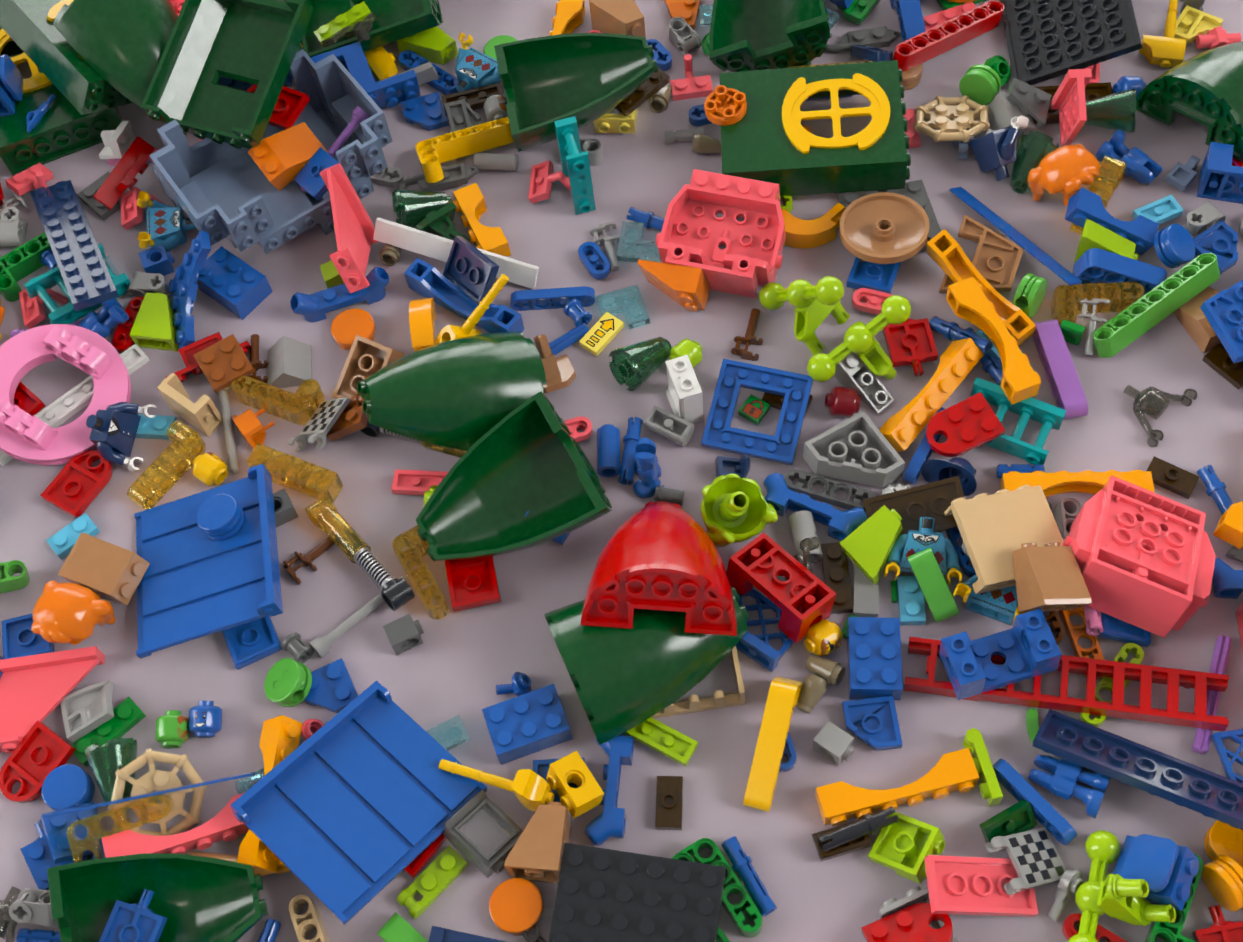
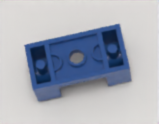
(1218, 177)
(1027, 652)

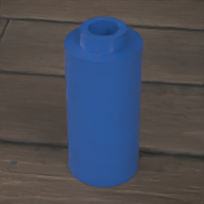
(608, 451)

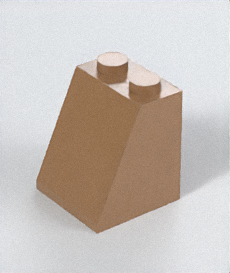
(617, 17)
(104, 568)
(1048, 578)
(541, 845)

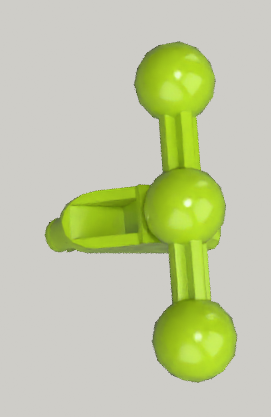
(811, 305)
(861, 340)
(1113, 895)

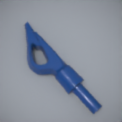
(35, 117)

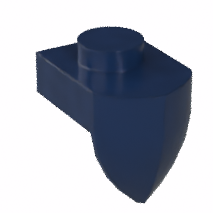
(732, 465)

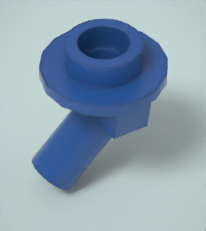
(520, 685)

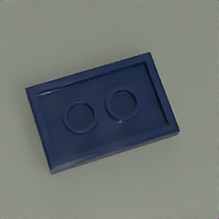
(470, 269)

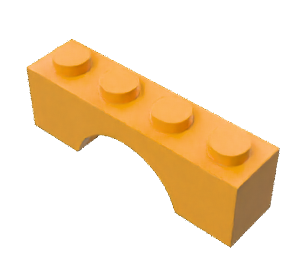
(472, 206)

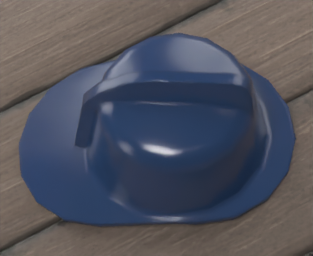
(939, 469)

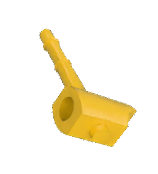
(1165, 50)
(381, 63)
(453, 332)
(527, 785)

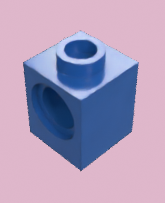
(157, 260)

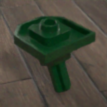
(441, 223)

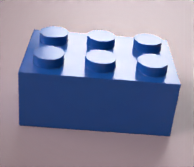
(233, 283)
(874, 658)
(527, 724)

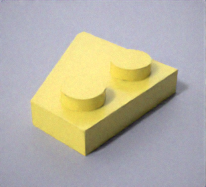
(1194, 23)

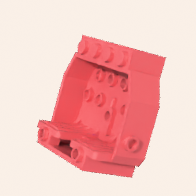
(753, 246)
(1143, 556)

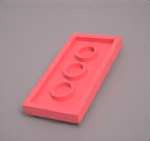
(975, 887)

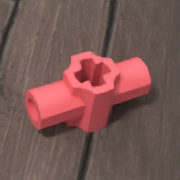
(1216, 38)

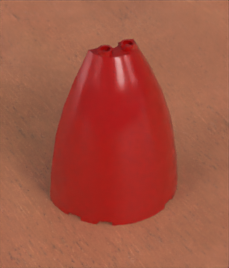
(661, 564)

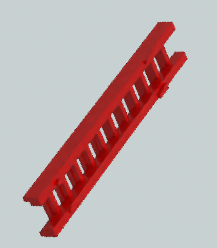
(1091, 668)

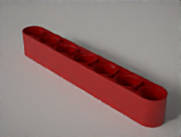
(948, 35)

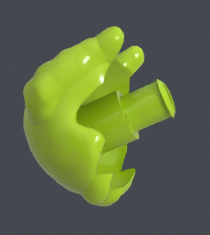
(734, 510)

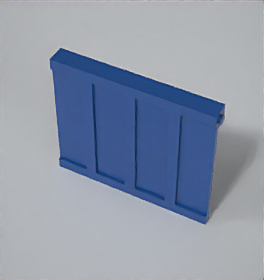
(202, 582)
(356, 802)

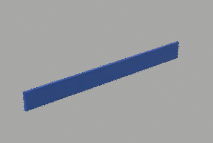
(1016, 236)
(148, 794)

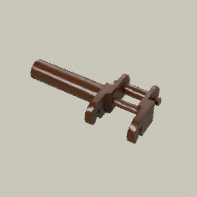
(748, 339)
(254, 358)
(307, 559)

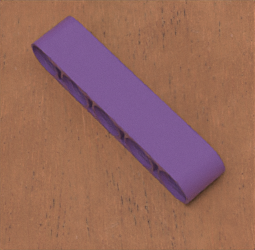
(1059, 369)

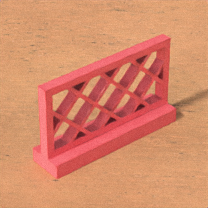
(1071, 104)

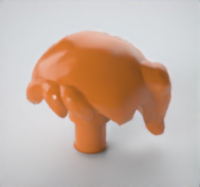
(1064, 172)
(69, 613)

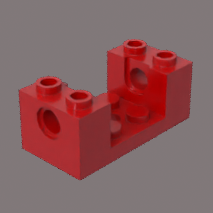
(801, 598)

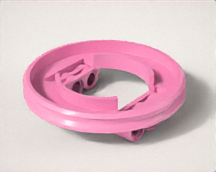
(31, 438)

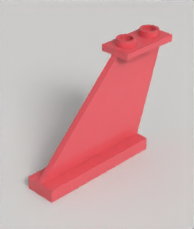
(352, 229)
(36, 686)

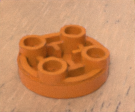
(725, 106)
(352, 323)
(516, 906)

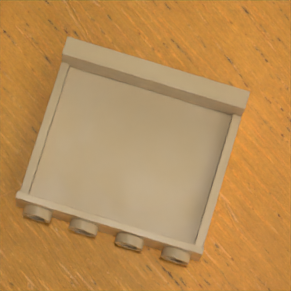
(997, 526)

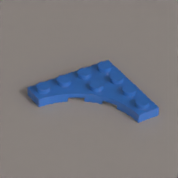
(184, 288)

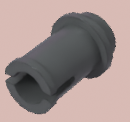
(669, 495)

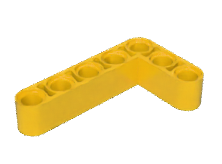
(460, 144)
(771, 742)

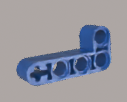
(909, 17)
(1113, 268)

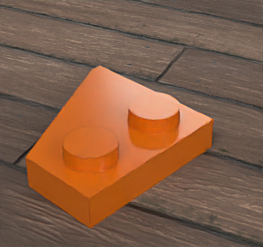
(685, 9)

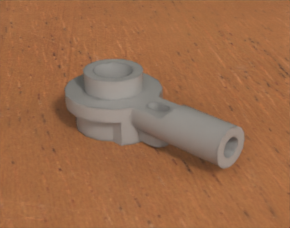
(1067, 888)

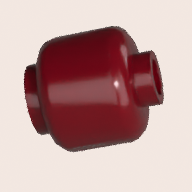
(842, 402)

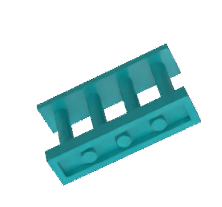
(575, 165)
(67, 313)
(1030, 408)

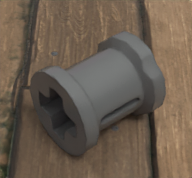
(297, 648)

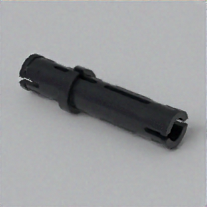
(857, 829)

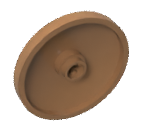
(884, 228)

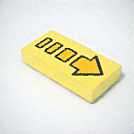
(601, 334)

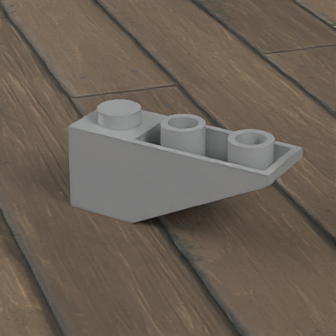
(855, 374)

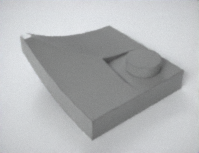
(87, 709)

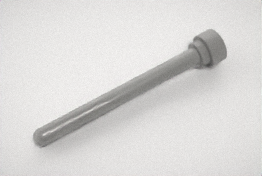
(228, 429)
(323, 644)

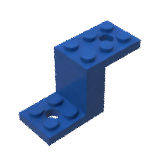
(384, 92)

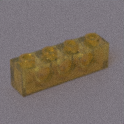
(297, 473)

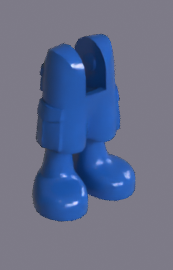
(1138, 163)
(111, 311)
(646, 469)
(1064, 779)

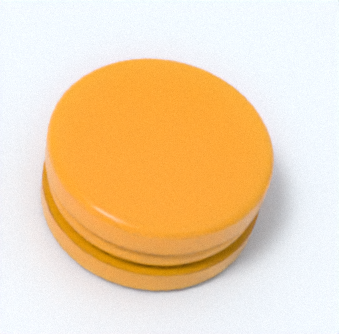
(1224, 840)
(1225, 882)

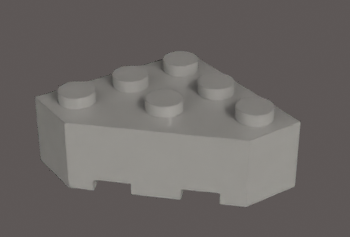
(854, 453)

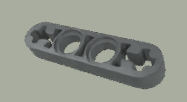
(830, 486)

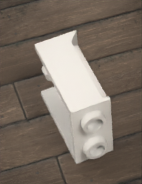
(684, 390)

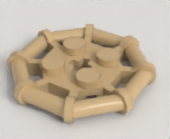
(951, 119)
(160, 781)

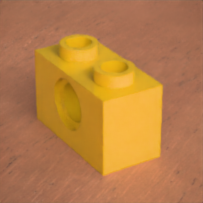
(574, 770)

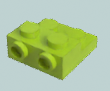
(906, 845)

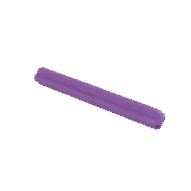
(1218, 666)

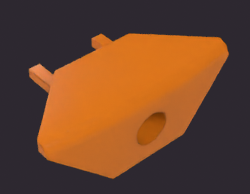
(251, 428)

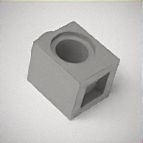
(834, 743)

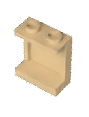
(201, 415)

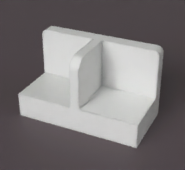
(117, 141)

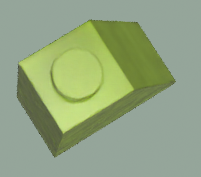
(430, 44)
(1100, 237)
(154, 324)
(873, 541)

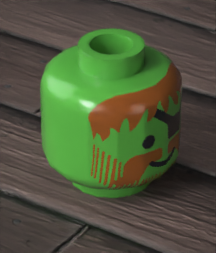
(172, 729)

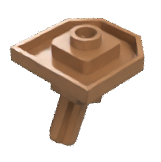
(557, 370)

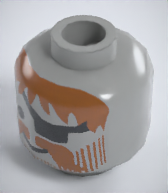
(495, 107)

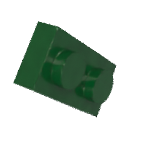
(1009, 821)

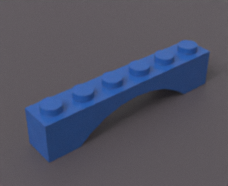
(431, 283)

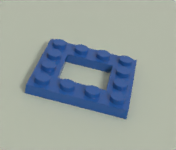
(777, 448)

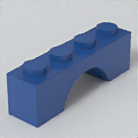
(1089, 206)

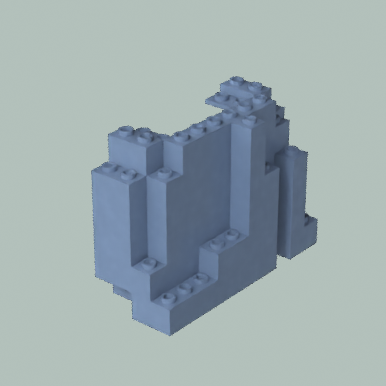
(231, 195)

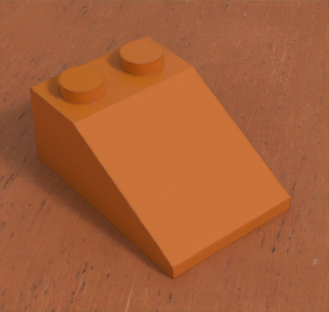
(285, 154)
(681, 283)

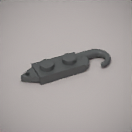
(873, 37)
(453, 176)

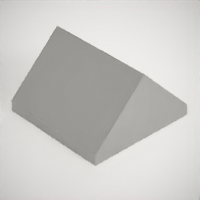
(1003, 111)
(289, 363)

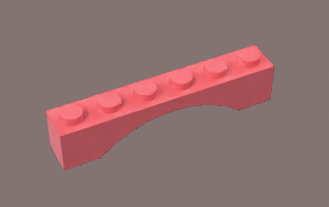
(221, 827)

